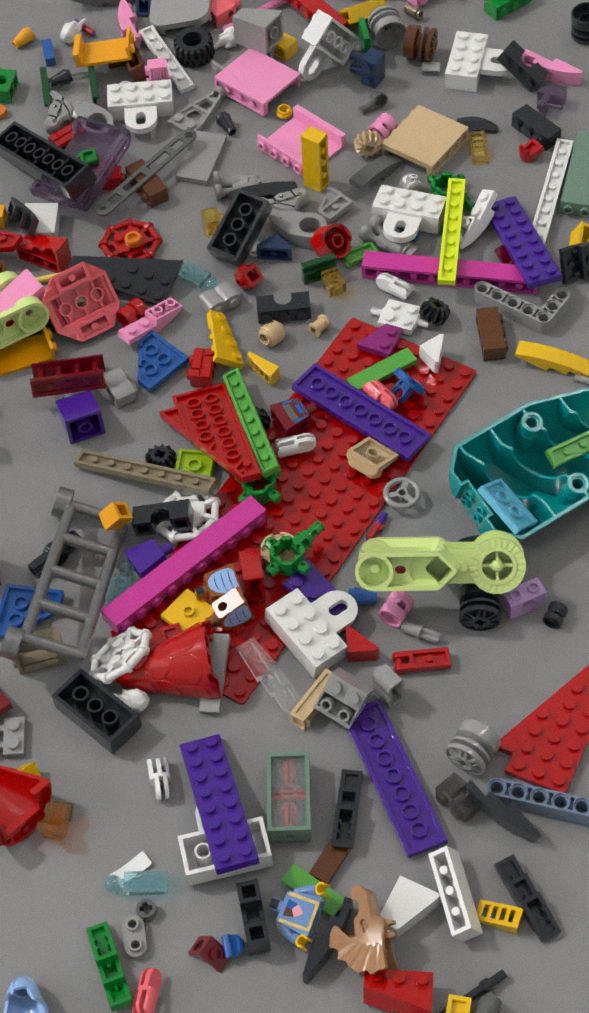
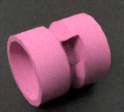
(383, 125)
(396, 608)

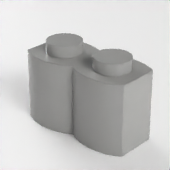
(220, 298)
(119, 387)
(388, 685)

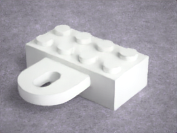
(327, 41)
(469, 60)
(140, 101)
(409, 211)
(310, 628)
(198, 860)

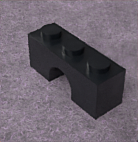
(512, 60)
(296, 309)
(149, 516)
(253, 917)

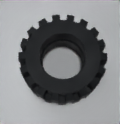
(194, 47)

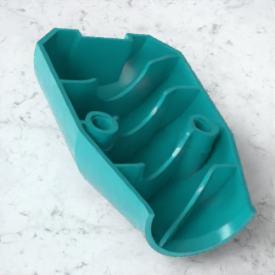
(515, 453)

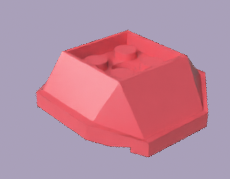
(98, 305)

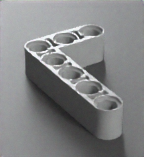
(521, 311)

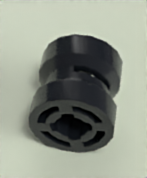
(555, 615)

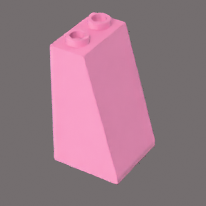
(20, 287)

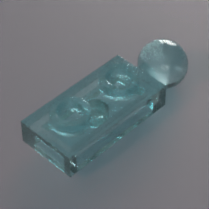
(197, 275)
(120, 582)
(139, 883)

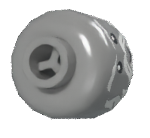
(411, 182)

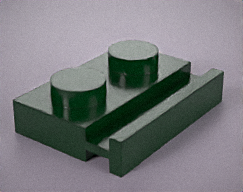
(312, 269)

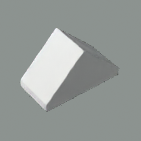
(431, 352)

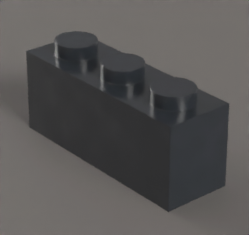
(536, 126)

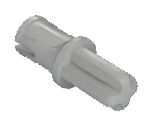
(420, 631)

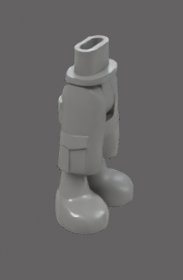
(221, 186)
(370, 233)

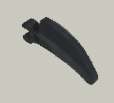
(478, 124)

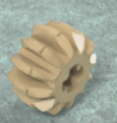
(368, 143)

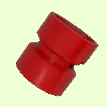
(132, 312)

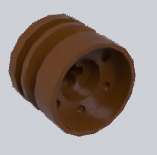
(419, 42)

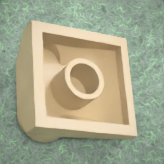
(370, 457)

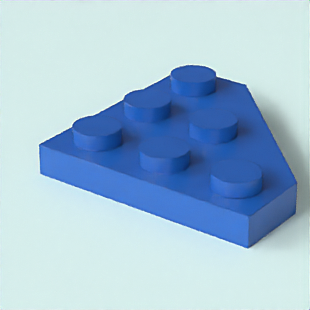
(157, 361)
(16, 605)

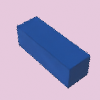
(48, 52)

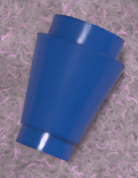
(363, 596)

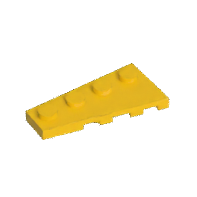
(223, 341)

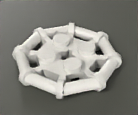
(199, 516)
(120, 655)

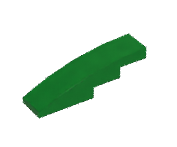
(109, 966)

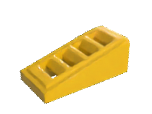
(264, 368)
(508, 910)

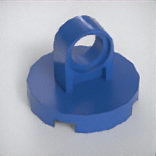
(406, 384)

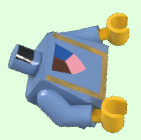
(300, 912)

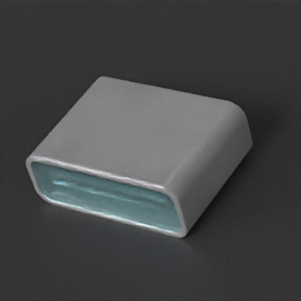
(431, 68)

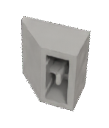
(343, 697)

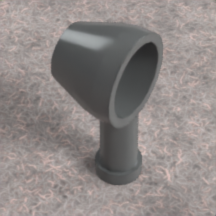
(378, 99)

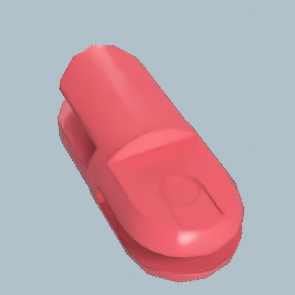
(380, 393)
(147, 991)

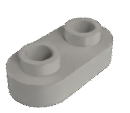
(134, 936)

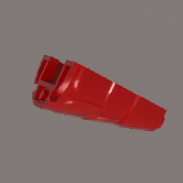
(178, 666)
(21, 804)

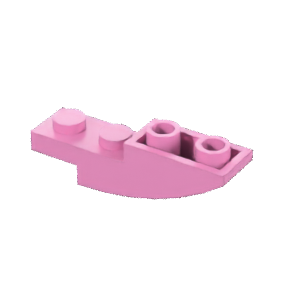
(128, 18)
(558, 70)
(154, 319)

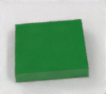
(364, 36)

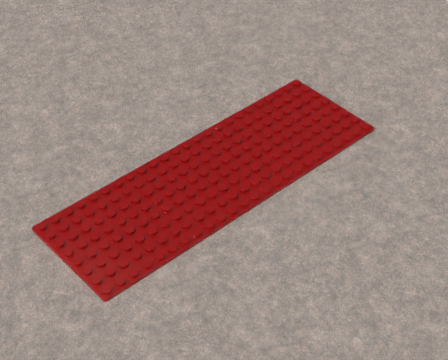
(319, 488)

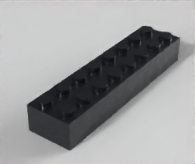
(45, 161)

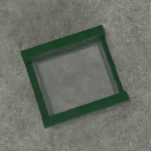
(83, 87)

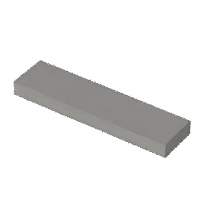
(219, 654)

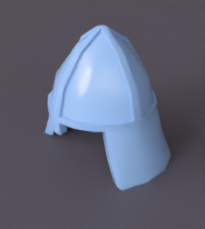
(24, 997)

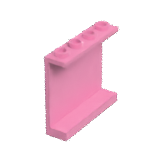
(256, 80)
(286, 144)

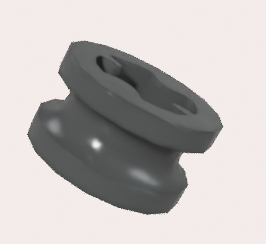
(151, 905)

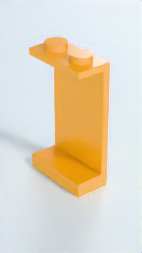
(103, 51)
(27, 351)

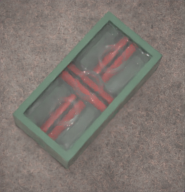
(289, 797)

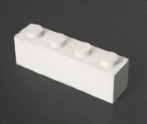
(455, 893)

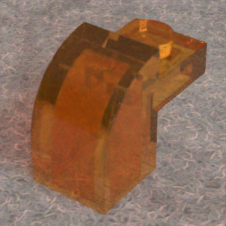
(56, 820)

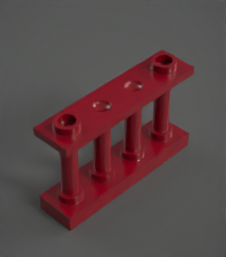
(68, 376)

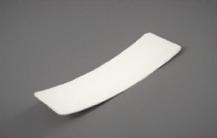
(138, 863)

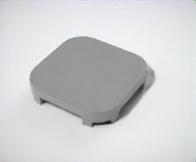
(178, 14)

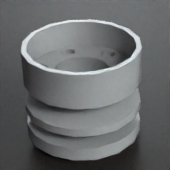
(386, 26)
(473, 747)

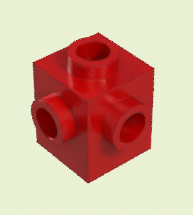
(248, 276)

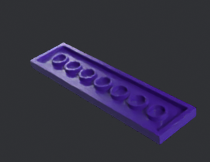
(524, 244)
(361, 411)
(396, 781)
(219, 805)

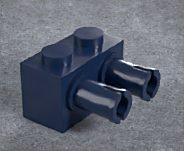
(371, 68)

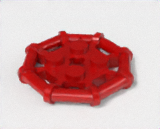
(119, 242)

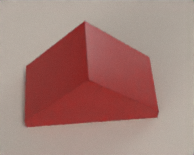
(359, 647)

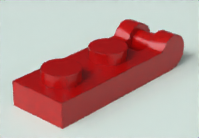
(421, 660)

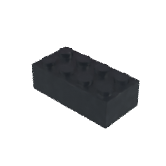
(239, 228)
(97, 711)

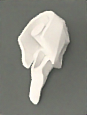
(70, 29)
(226, 37)
(134, 698)

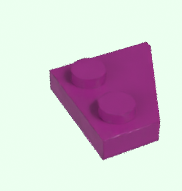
(382, 341)

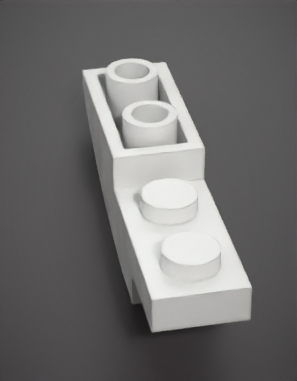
(480, 216)

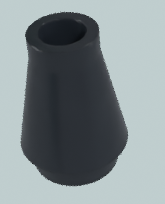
(61, 78)
(225, 122)

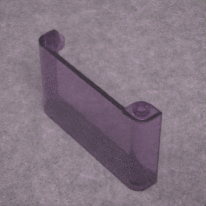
(111, 145)

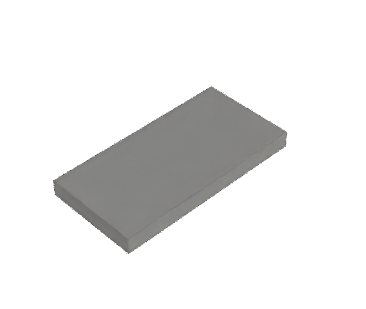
(201, 158)

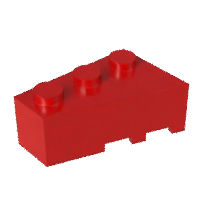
(46, 252)
(399, 991)

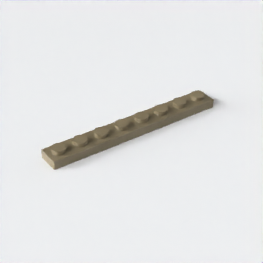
(145, 472)

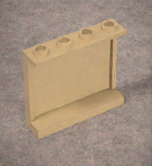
(426, 139)

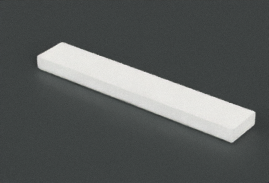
(160, 50)

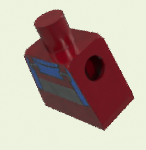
(292, 416)

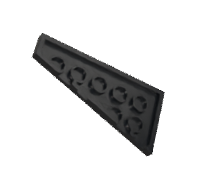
(137, 277)

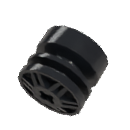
(580, 23)
(478, 608)

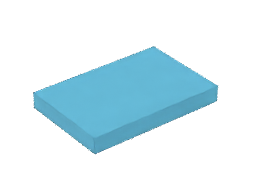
(507, 506)

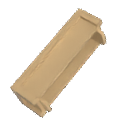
(304, 711)

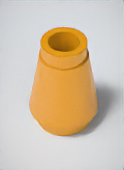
(24, 36)

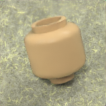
(272, 333)

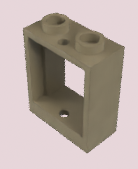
(38, 658)

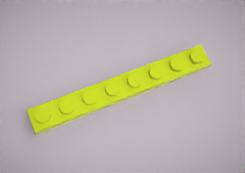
(451, 232)

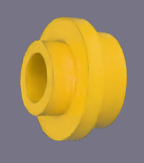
(284, 111)

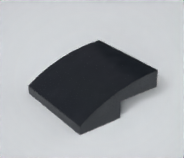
(574, 262)

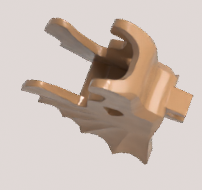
(372, 945)

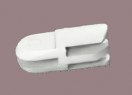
(394, 285)
(295, 444)
(159, 778)

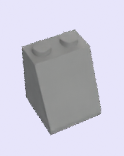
(258, 28)

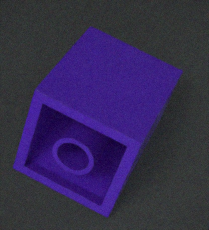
(80, 417)

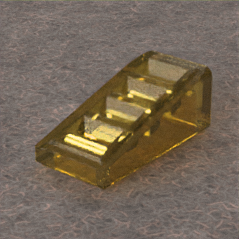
(479, 139)

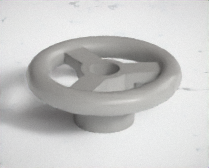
(401, 496)

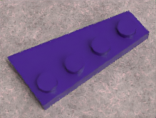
(313, 587)

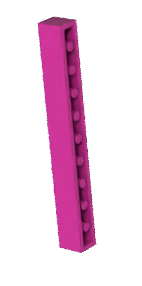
(425, 271)
(183, 565)

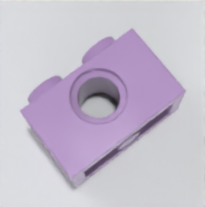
(524, 598)

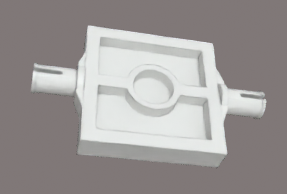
(400, 315)

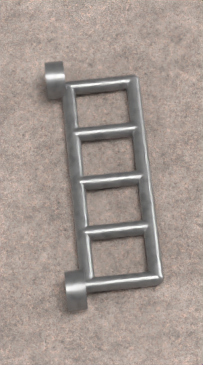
(65, 508)

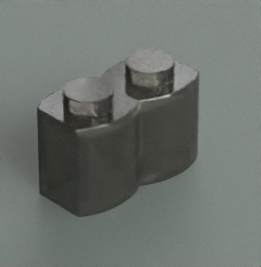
(449, 794)

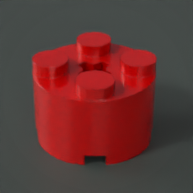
(332, 239)

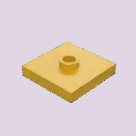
(187, 610)

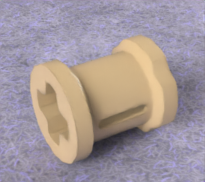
(319, 325)

